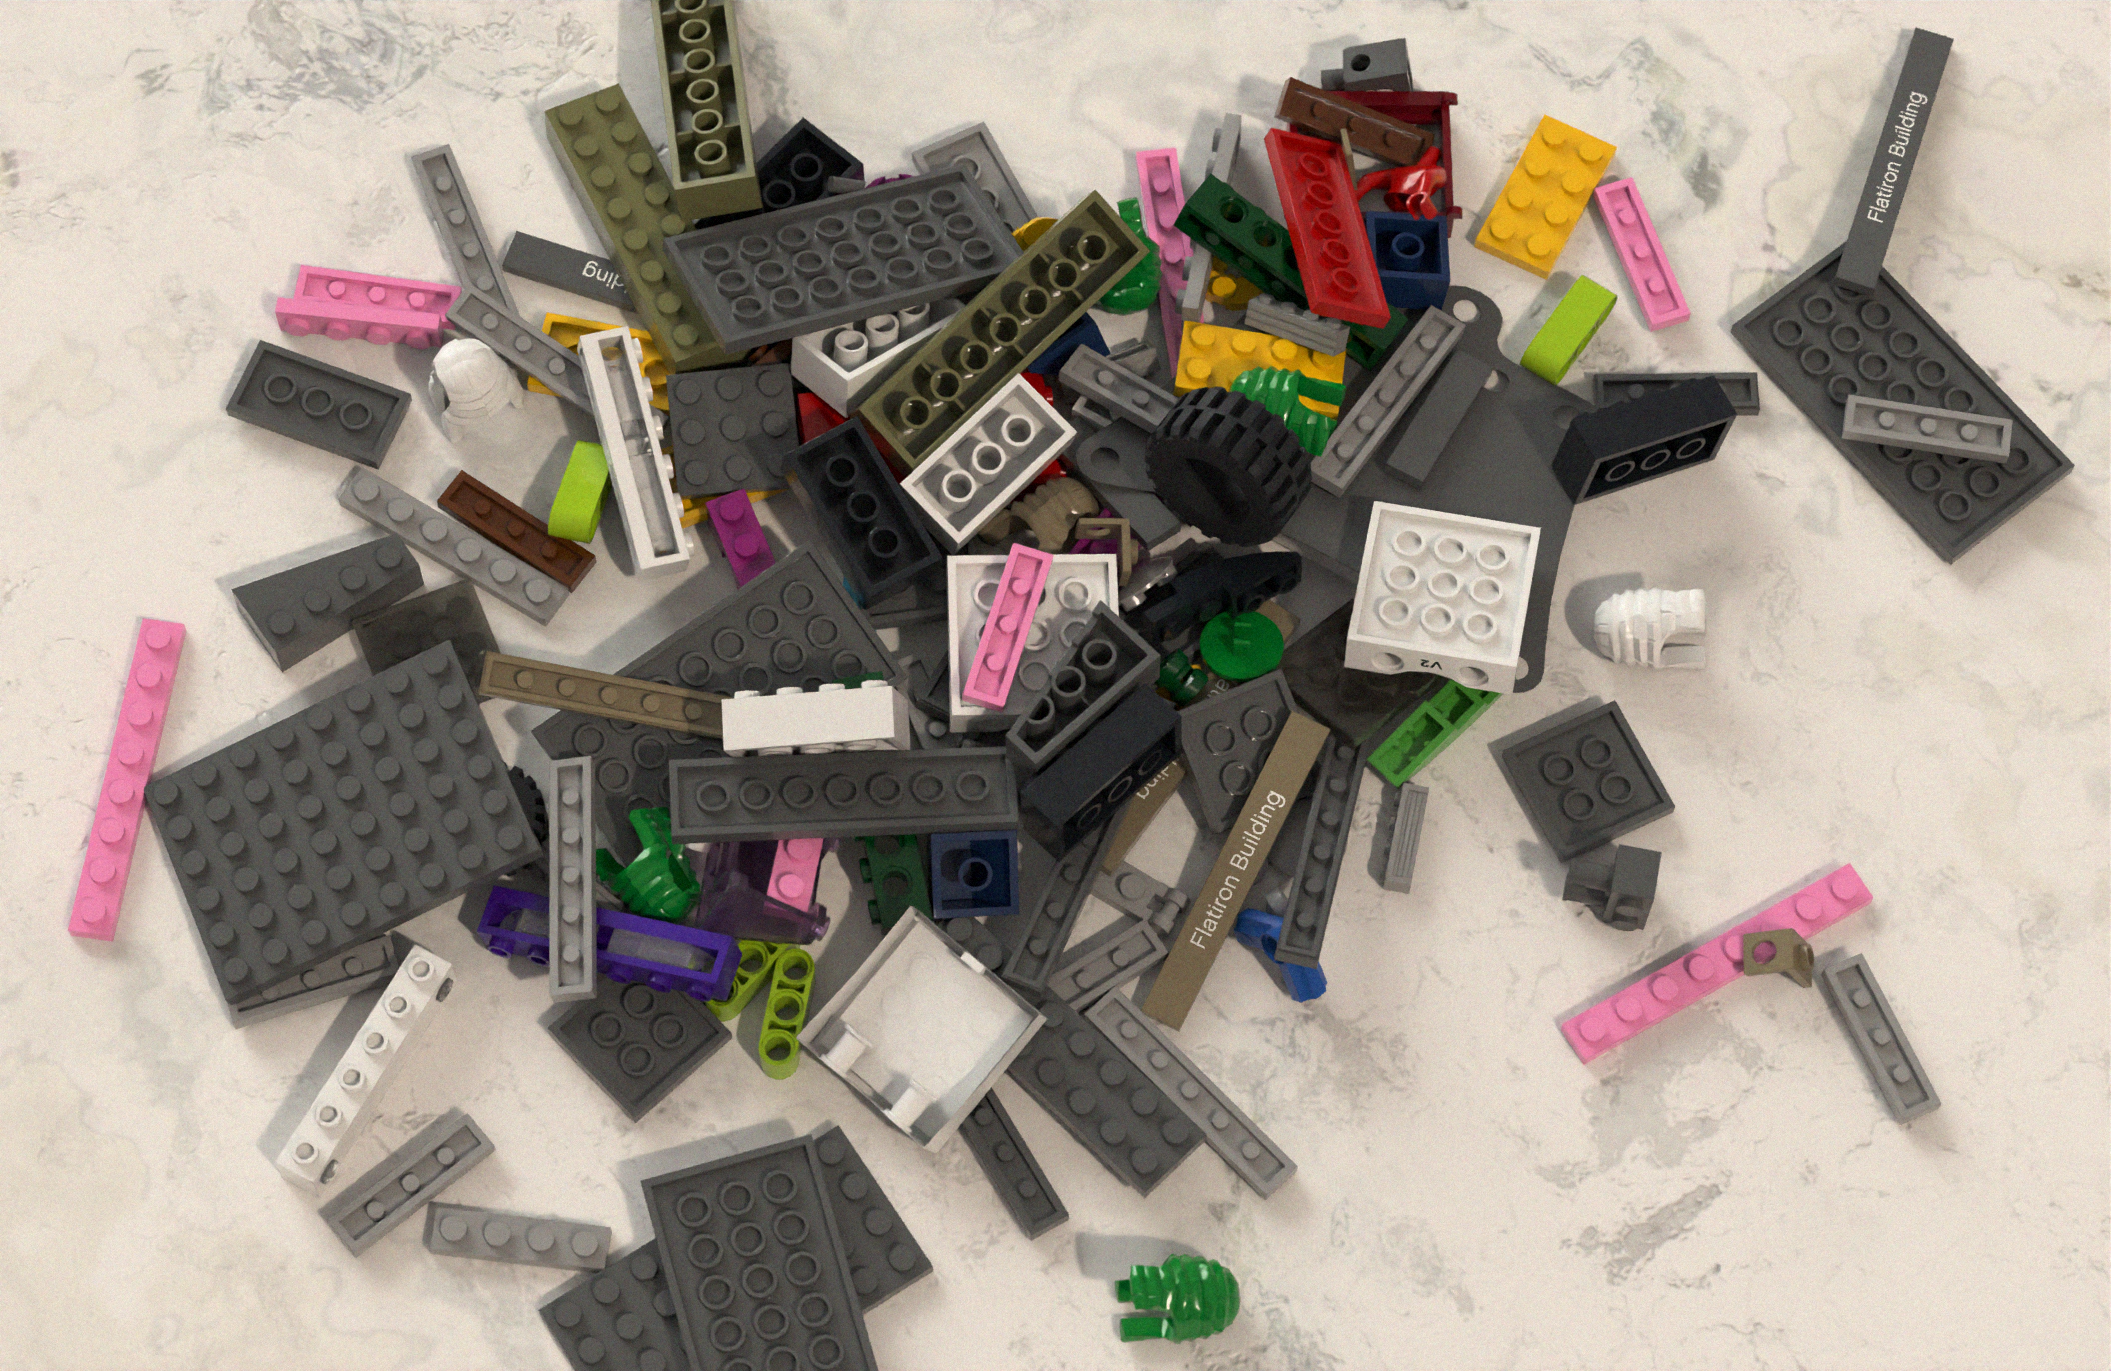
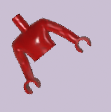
(1408, 185)

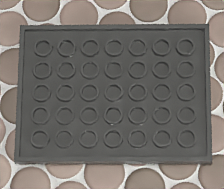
(341, 822)

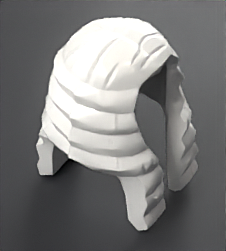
(475, 384)
(1638, 622)

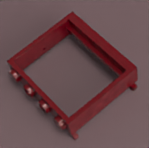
(1416, 109)

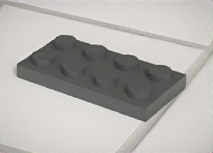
(319, 404)

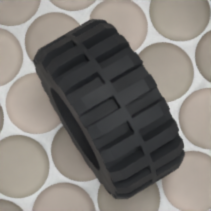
(1228, 466)

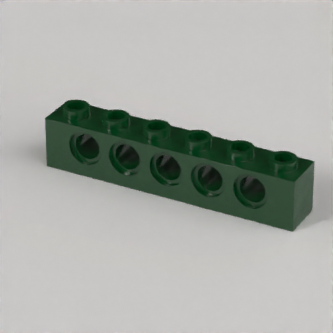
(1265, 256)
(902, 863)

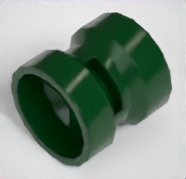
(1180, 678)

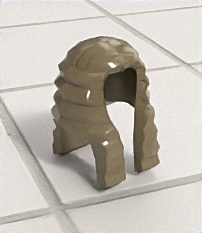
(1048, 512)

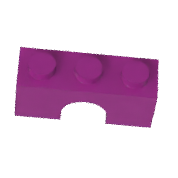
(739, 536)

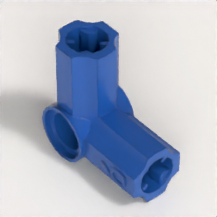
(1262, 932)

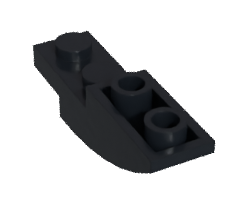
(1230, 584)

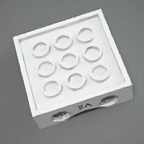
(1442, 596)
(1065, 606)
(922, 1030)

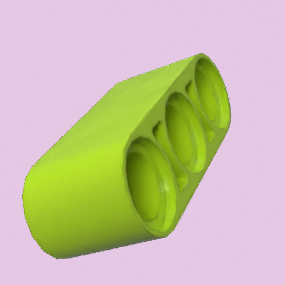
(1568, 330)
(581, 494)
(749, 984)
(787, 994)

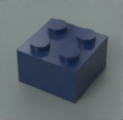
(1410, 258)

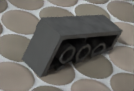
(317, 601)
(1084, 686)

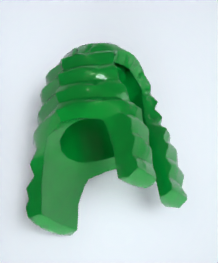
(1139, 286)
(1280, 394)
(653, 883)
(1192, 1290)

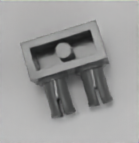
(1621, 890)

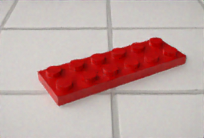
(1326, 228)

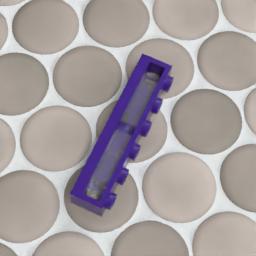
(626, 945)

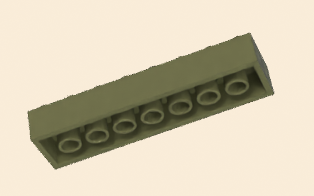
(705, 107)
(631, 213)
(1000, 332)

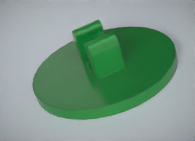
(1241, 646)

